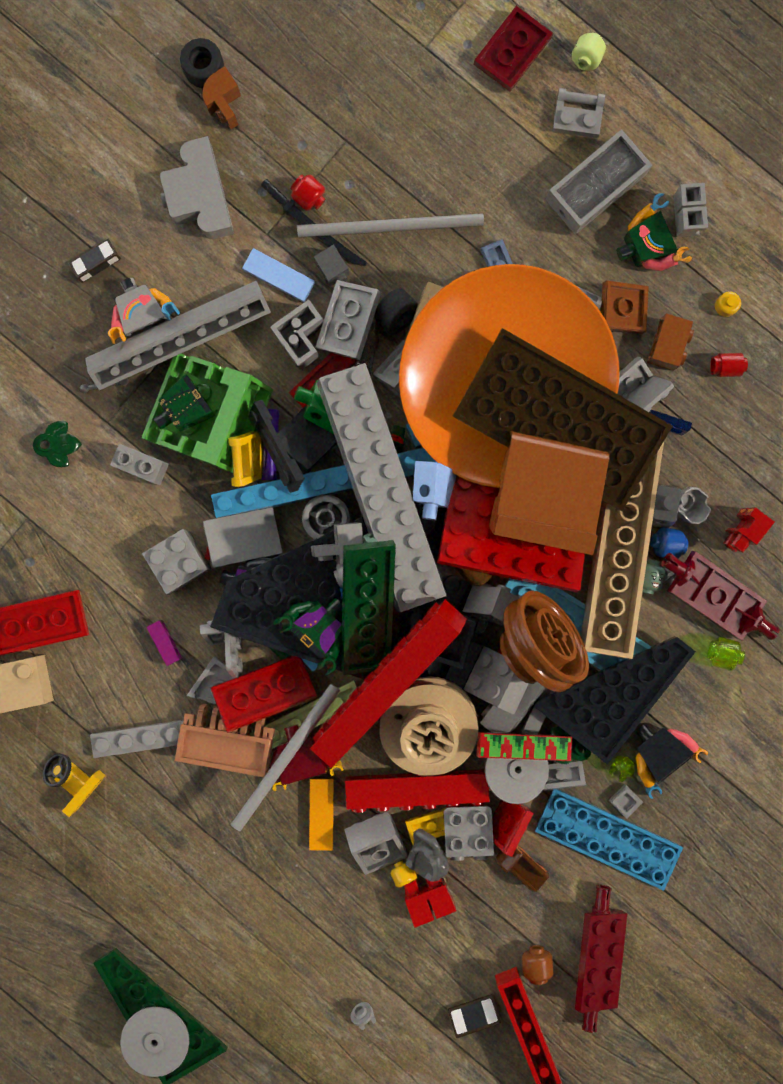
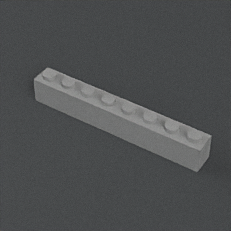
(177, 335)

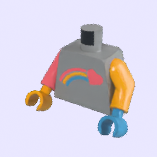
(139, 310)

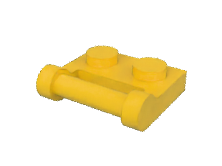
(246, 458)

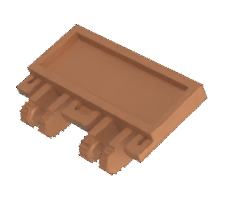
(224, 750)

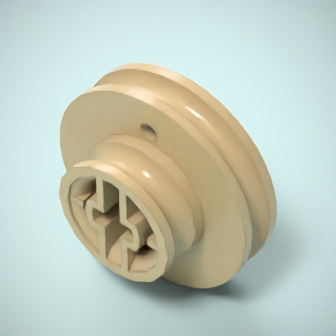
(434, 728)

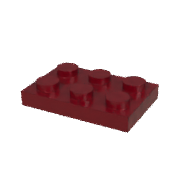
(513, 48)

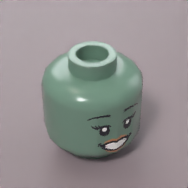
(653, 577)

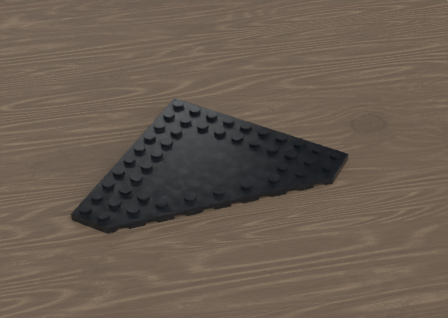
(270, 589)

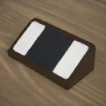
(94, 261)
(474, 1016)

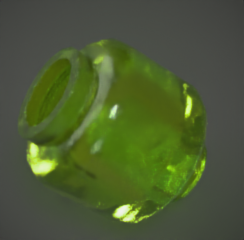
(725, 653)

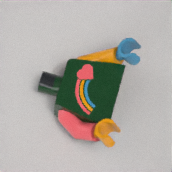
(651, 241)

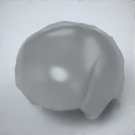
(693, 505)

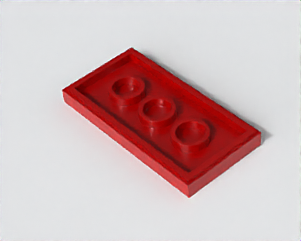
(42, 622)
(263, 693)

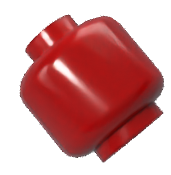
(308, 192)

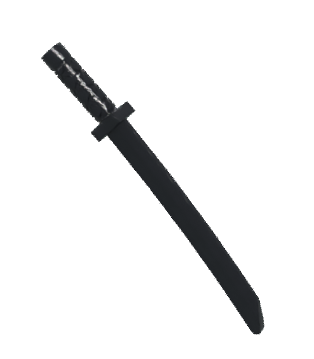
(290, 207)

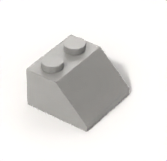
(375, 843)

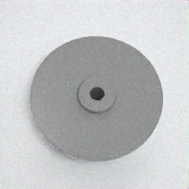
(516, 779)
(154, 1041)

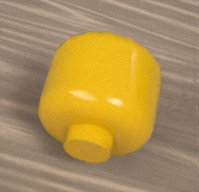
(727, 304)
(402, 874)

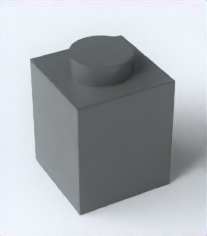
(331, 265)

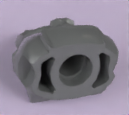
(427, 857)

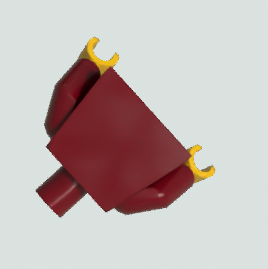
(303, 764)

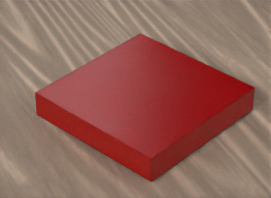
(509, 825)

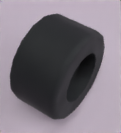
(195, 50)
(396, 311)

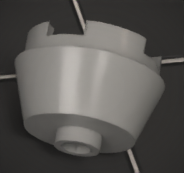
(322, 514)

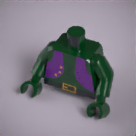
(316, 629)

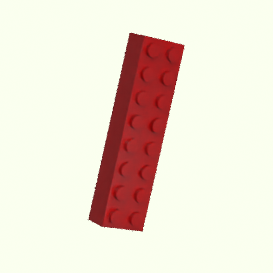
(387, 682)

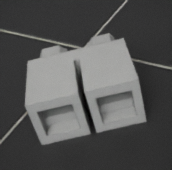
(690, 209)

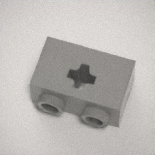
(139, 464)

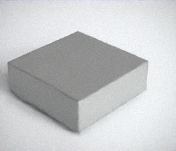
(625, 801)

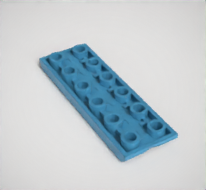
(608, 838)

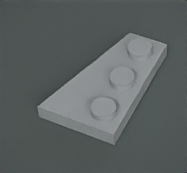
(214, 674)

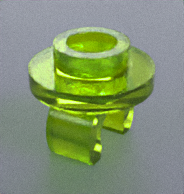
(623, 765)

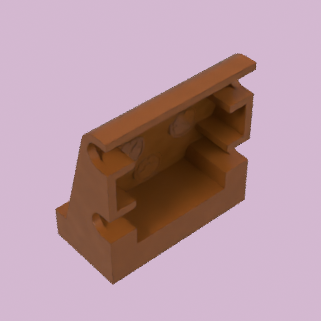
(550, 493)

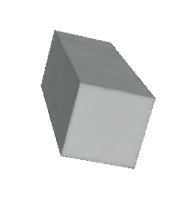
(532, 722)

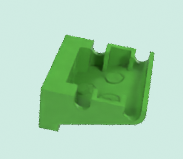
(229, 397)

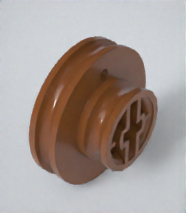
(543, 643)

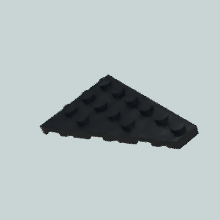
(614, 701)

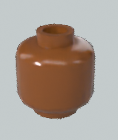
(537, 965)

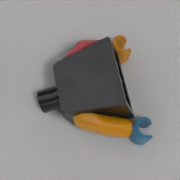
(663, 755)

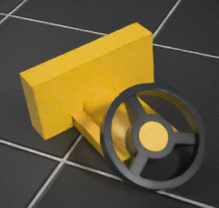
(72, 780)

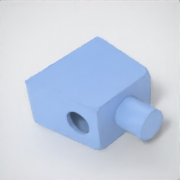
(432, 487)

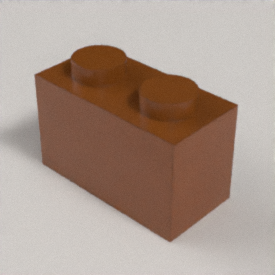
(670, 342)

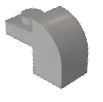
(344, 535)

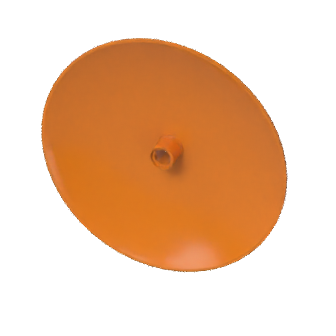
(458, 331)

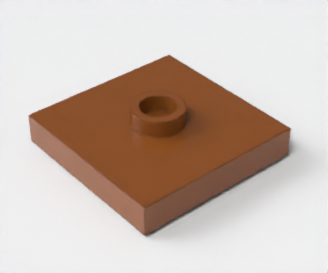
(625, 306)

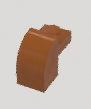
(218, 92)

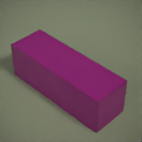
(164, 642)

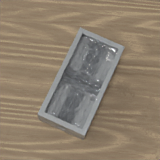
(598, 181)

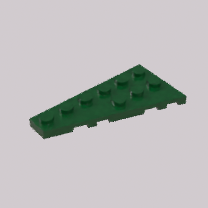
(135, 991)

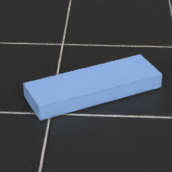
(278, 275)

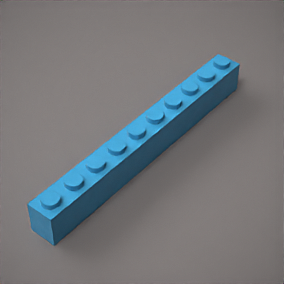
(317, 483)

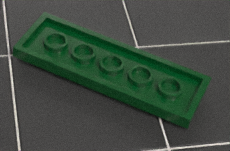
(367, 605)

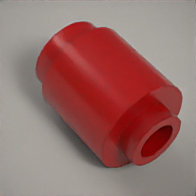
(728, 365)

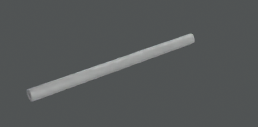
(390, 225)

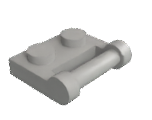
(576, 120)

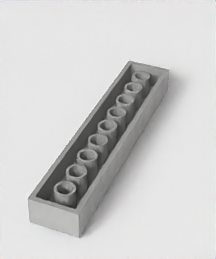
(380, 483)

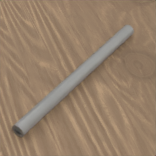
(285, 757)

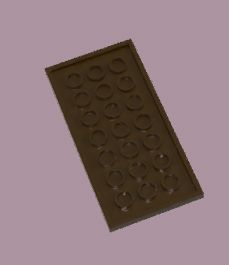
(544, 398)

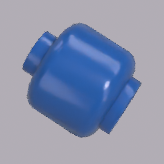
(669, 541)

